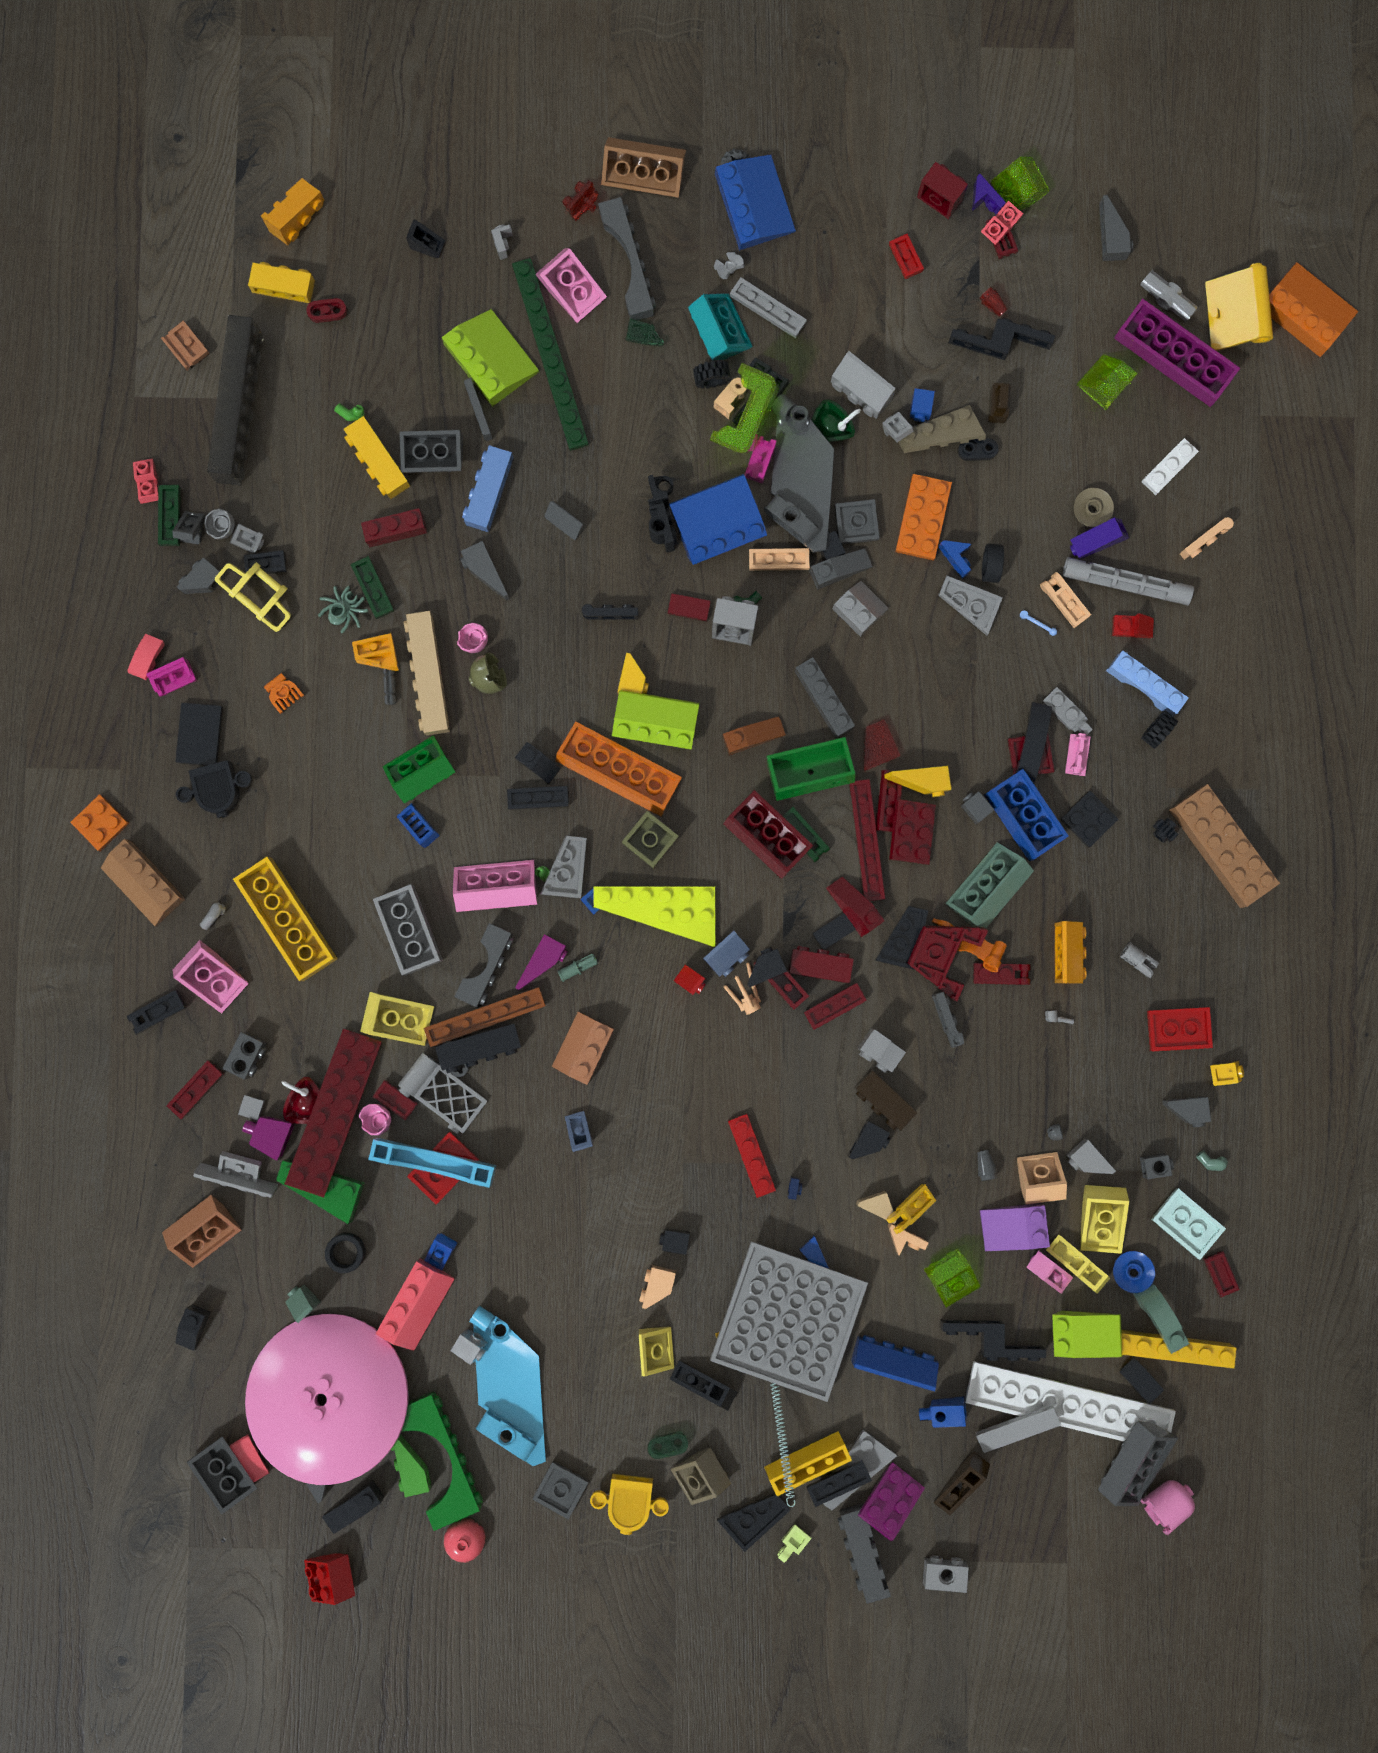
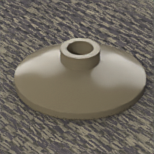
(1099, 500)

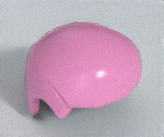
(472, 638)
(375, 1119)

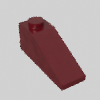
(855, 906)

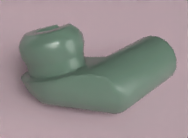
(1212, 1164)

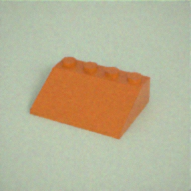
(1309, 309)

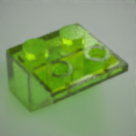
(1021, 183)

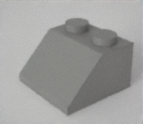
(860, 608)

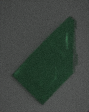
(642, 333)

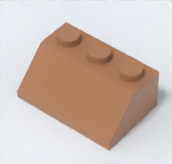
(583, 1048)
(201, 1231)

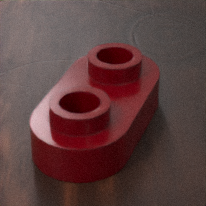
(327, 310)

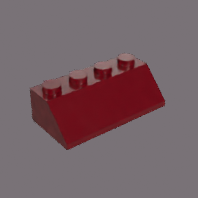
(767, 834)

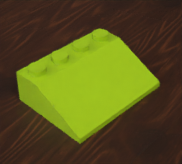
(489, 356)

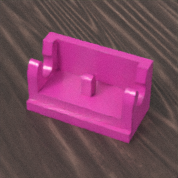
(760, 460)
(171, 676)

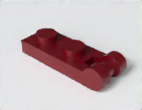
(1005, 974)

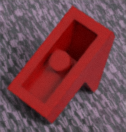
(1133, 626)

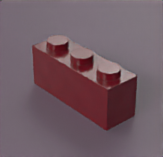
(394, 527)
(821, 965)
(788, 989)

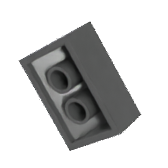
(431, 451)
(221, 1475)

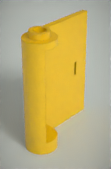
(1243, 308)

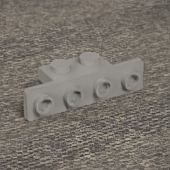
(237, 1173)

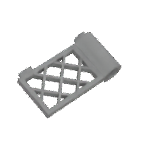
(418, 1079)

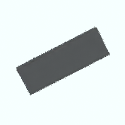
(477, 409)

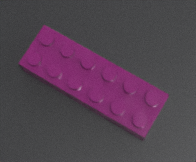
(1176, 353)

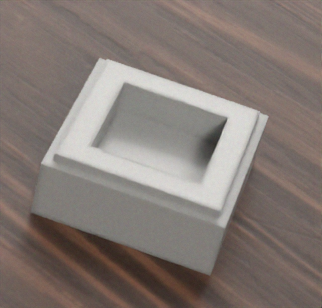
(251, 1107)

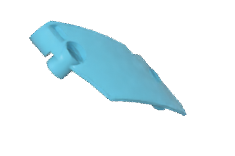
(509, 1390)

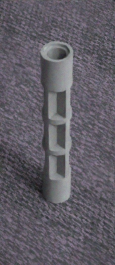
(1128, 581)

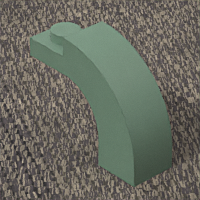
(1163, 1318)

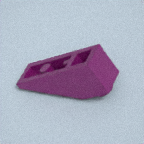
(544, 958)

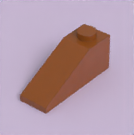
(753, 735)

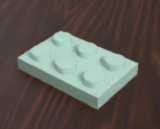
(1188, 1223)

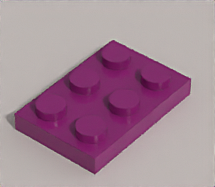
(891, 1501)

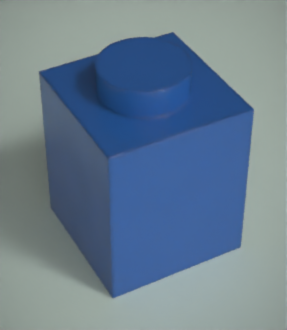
(921, 405)

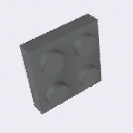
(857, 521)
(560, 1490)

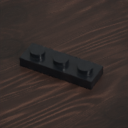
(537, 797)
(838, 1483)

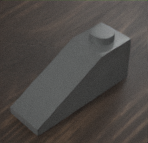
(1114, 234)
(482, 567)
(839, 568)

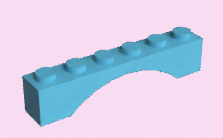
(432, 1161)

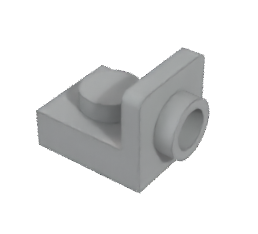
(499, 236)
(897, 427)

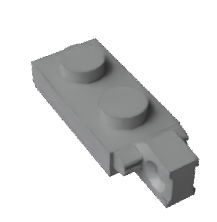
(1067, 712)

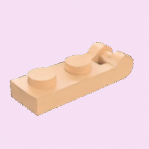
(1207, 538)
(1065, 600)

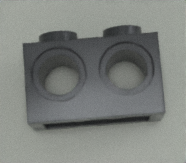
(240, 1052)

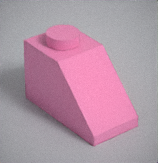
(1049, 1272)

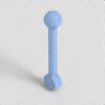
(1024, 615)

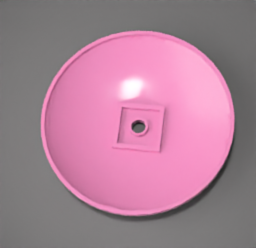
(363, 1394)

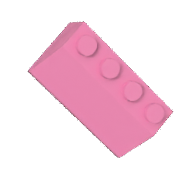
(495, 885)

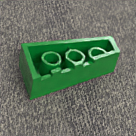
(341, 1196)

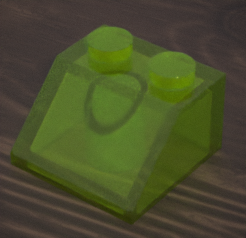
(1107, 380)
(952, 1277)

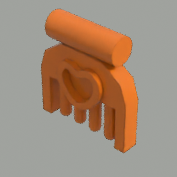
(281, 690)

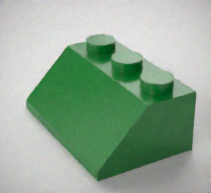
(418, 769)

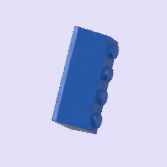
(1026, 815)
(895, 1363)

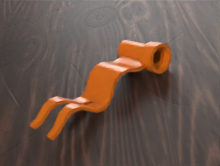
(988, 952)

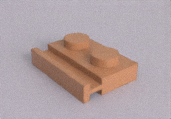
(185, 345)

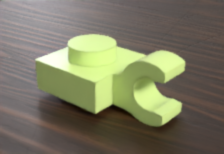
(795, 1541)

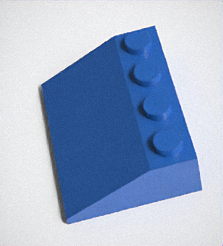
(754, 200)
(717, 519)

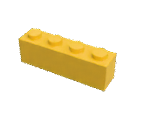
(376, 457)
(808, 1463)

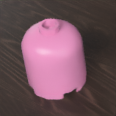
(1169, 1505)

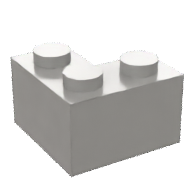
(881, 1050)

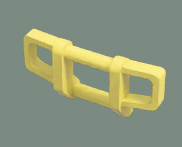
(260, 613)

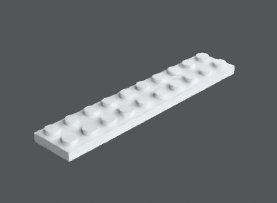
(1075, 1405)

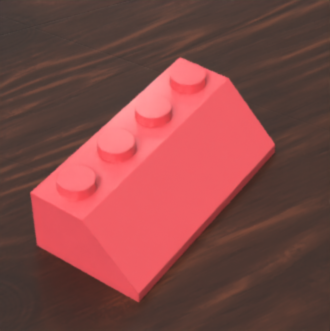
(415, 1305)

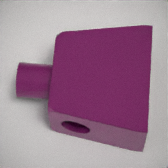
(269, 1135)

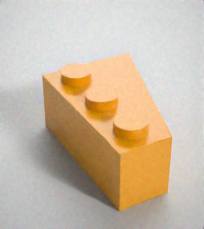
(294, 211)

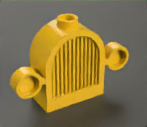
(629, 1502)

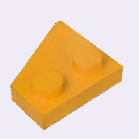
(376, 652)

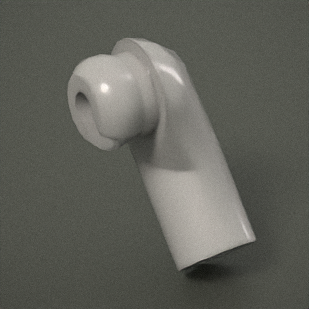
(214, 912)

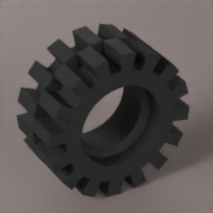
(711, 374)
(1159, 729)

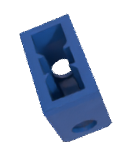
(953, 1409)

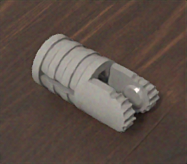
(1137, 958)

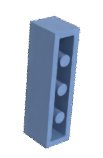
(488, 489)

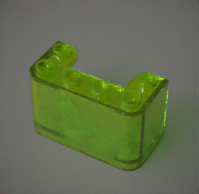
(755, 414)

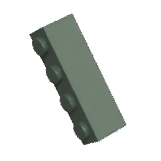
(990, 886)

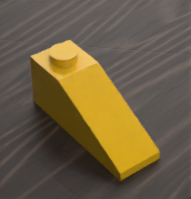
(923, 780)

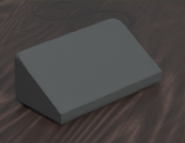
(564, 520)

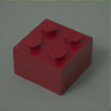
(942, 190)

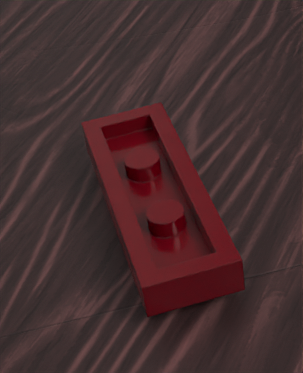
(888, 795)
(835, 1006)
(195, 1089)

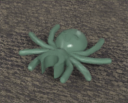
(343, 608)

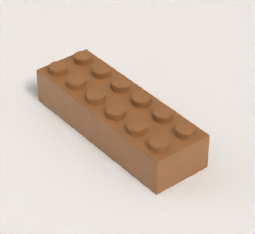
(1224, 846)

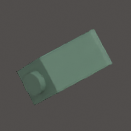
(301, 1302)

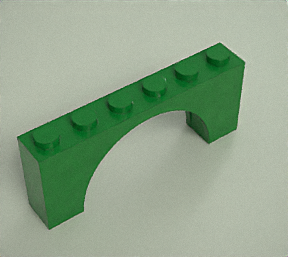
(461, 1498)

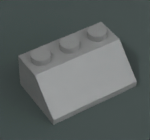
(862, 385)

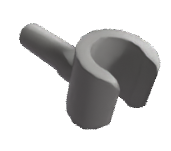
(1051, 1016)

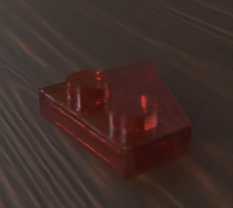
(878, 745)

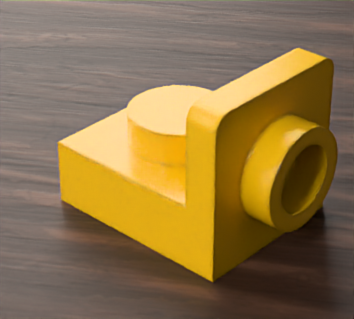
(1227, 1073)

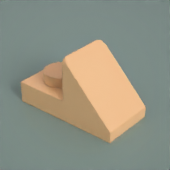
(900, 1239)

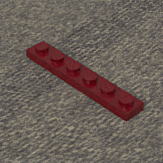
(867, 840)

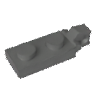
(947, 1019)

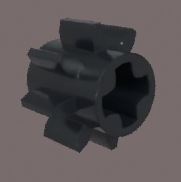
(1165, 830)

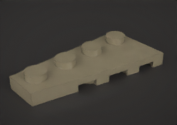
(949, 428)

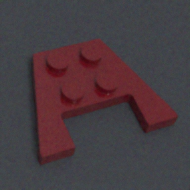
(936, 951)

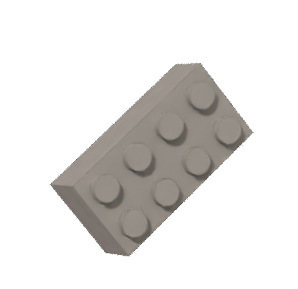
(734, 620)
(407, 930)

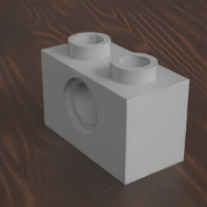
(954, 1582)

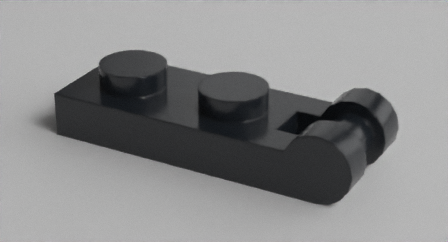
(608, 612)
(157, 1011)

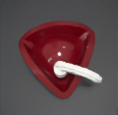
(300, 1100)

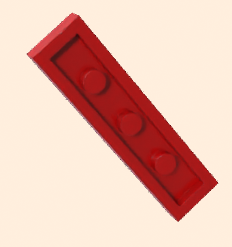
(751, 1155)

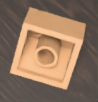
(1041, 1178)

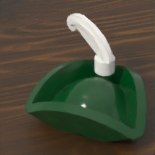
(834, 421)

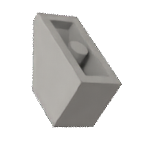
(1088, 1159)

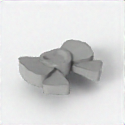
(735, 262)

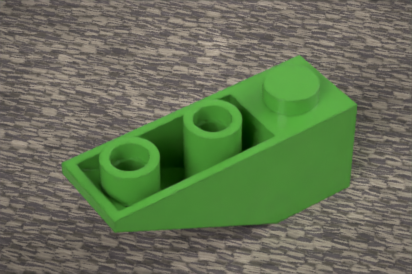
(412, 1469)

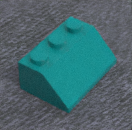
(719, 326)

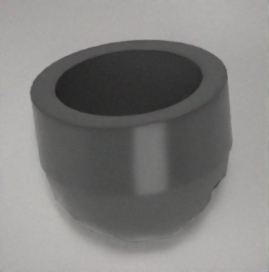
(1055, 1132)

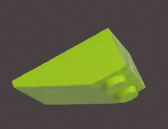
(1087, 1335)

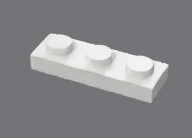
(1169, 466)

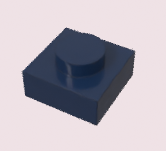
(794, 1188)

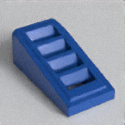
(426, 835)

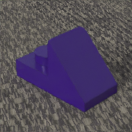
(985, 193)

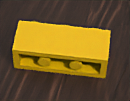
(281, 282)

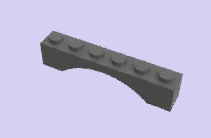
(615, 222)

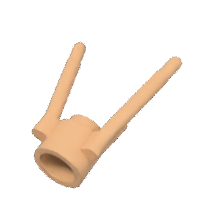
(750, 1003)

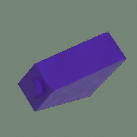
(1099, 538)

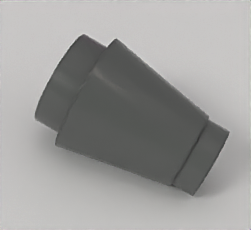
(986, 1166)

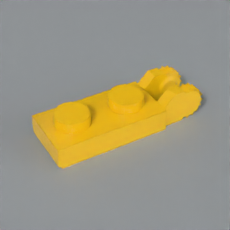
(912, 1208)

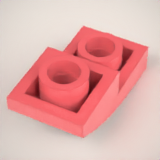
(1002, 223)
(146, 480)
(145, 655)
(249, 1458)

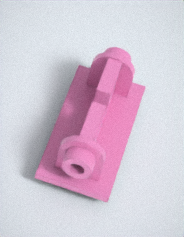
(1077, 754)

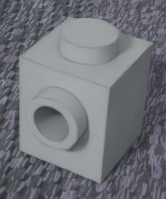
(469, 1346)

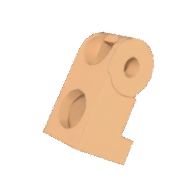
(729, 396)

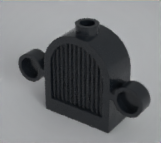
(215, 787)

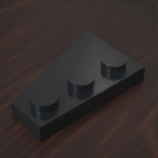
(903, 938)
(754, 1520)

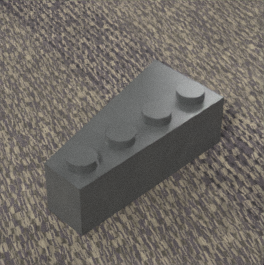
(864, 1553)

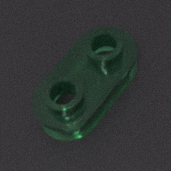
(668, 1448)

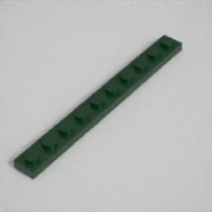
(550, 354)

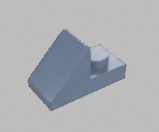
(578, 1131)

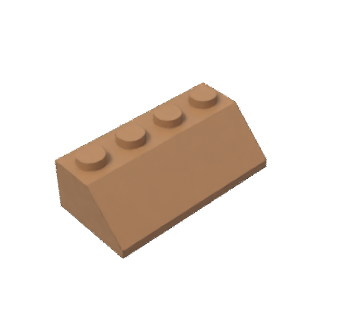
(643, 167)
(141, 882)

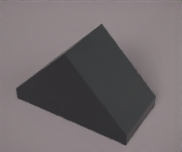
(424, 240)

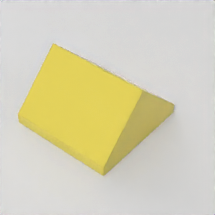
(656, 1350)

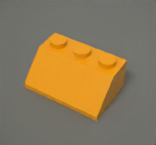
(1069, 952)

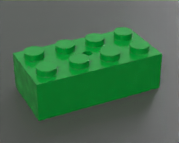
(827, 760)

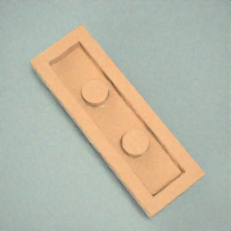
(779, 559)

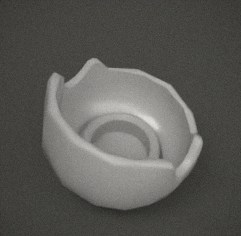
(219, 524)

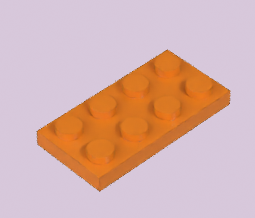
(923, 517)

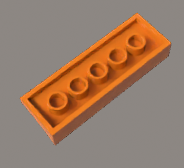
(618, 768)

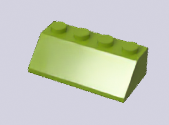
(655, 719)

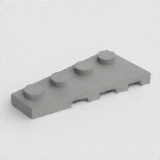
(874, 1455)

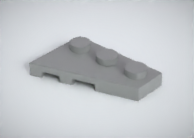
(971, 602)
(567, 870)

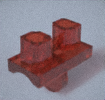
(582, 201)

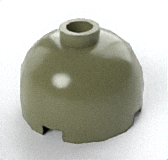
(486, 674)

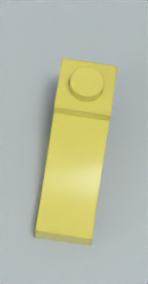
(1078, 1264)

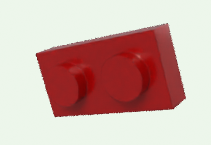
(906, 256)

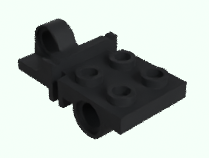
(661, 514)

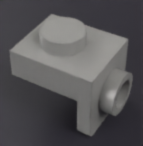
(247, 539)

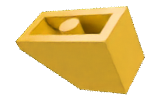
(632, 677)

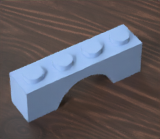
(1158, 690)

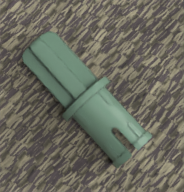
(577, 967)

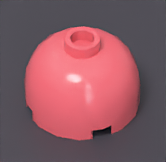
(464, 1540)

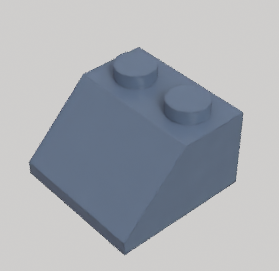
(726, 954)

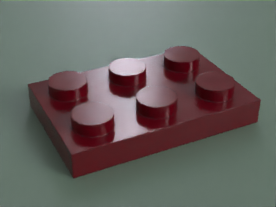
(912, 832)

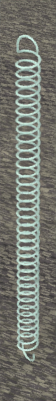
(787, 1471)

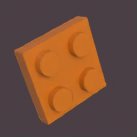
(99, 822)

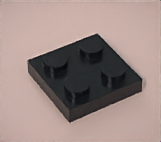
(1089, 819)

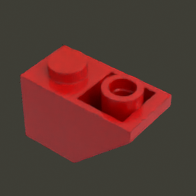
(690, 980)

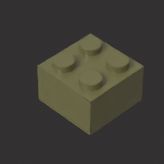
(650, 839)

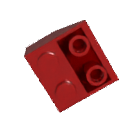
(329, 1578)

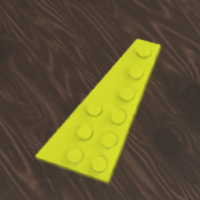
(672, 909)

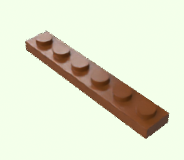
(484, 1017)

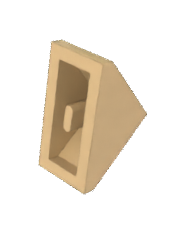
(877, 1204)

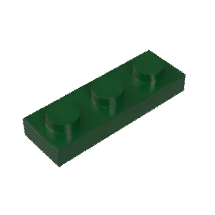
(168, 514)
(372, 587)

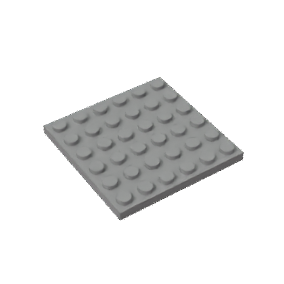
(788, 1321)

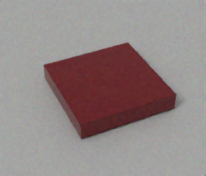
(1015, 748)

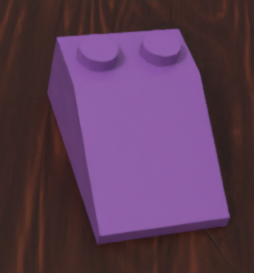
(1015, 1228)

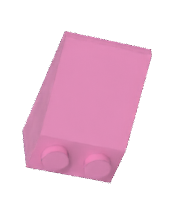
(571, 284)
(209, 977)

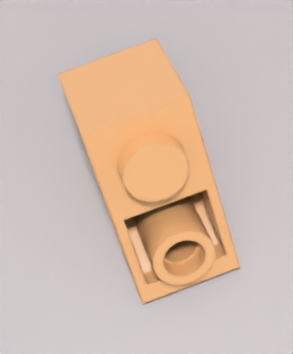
(659, 1285)

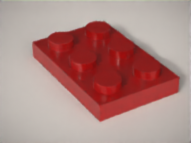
(1179, 1029)
(436, 1185)

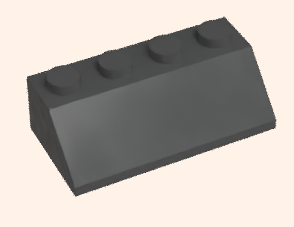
(1137, 1464)

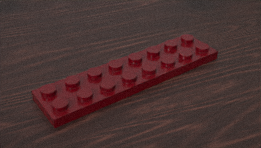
(333, 1113)

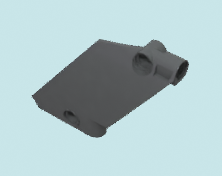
(801, 476)

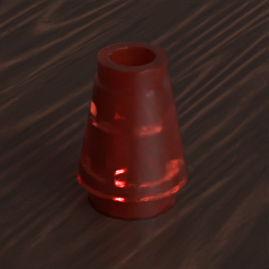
(993, 301)

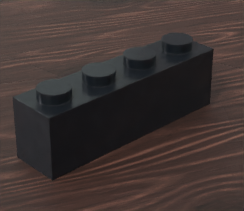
(477, 1047)

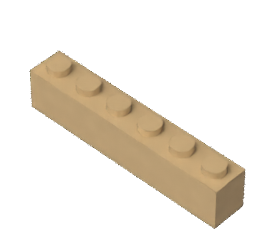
(427, 673)

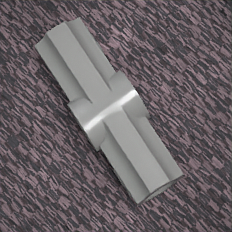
(1169, 295)

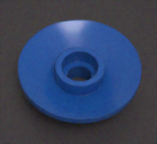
(1139, 1262)

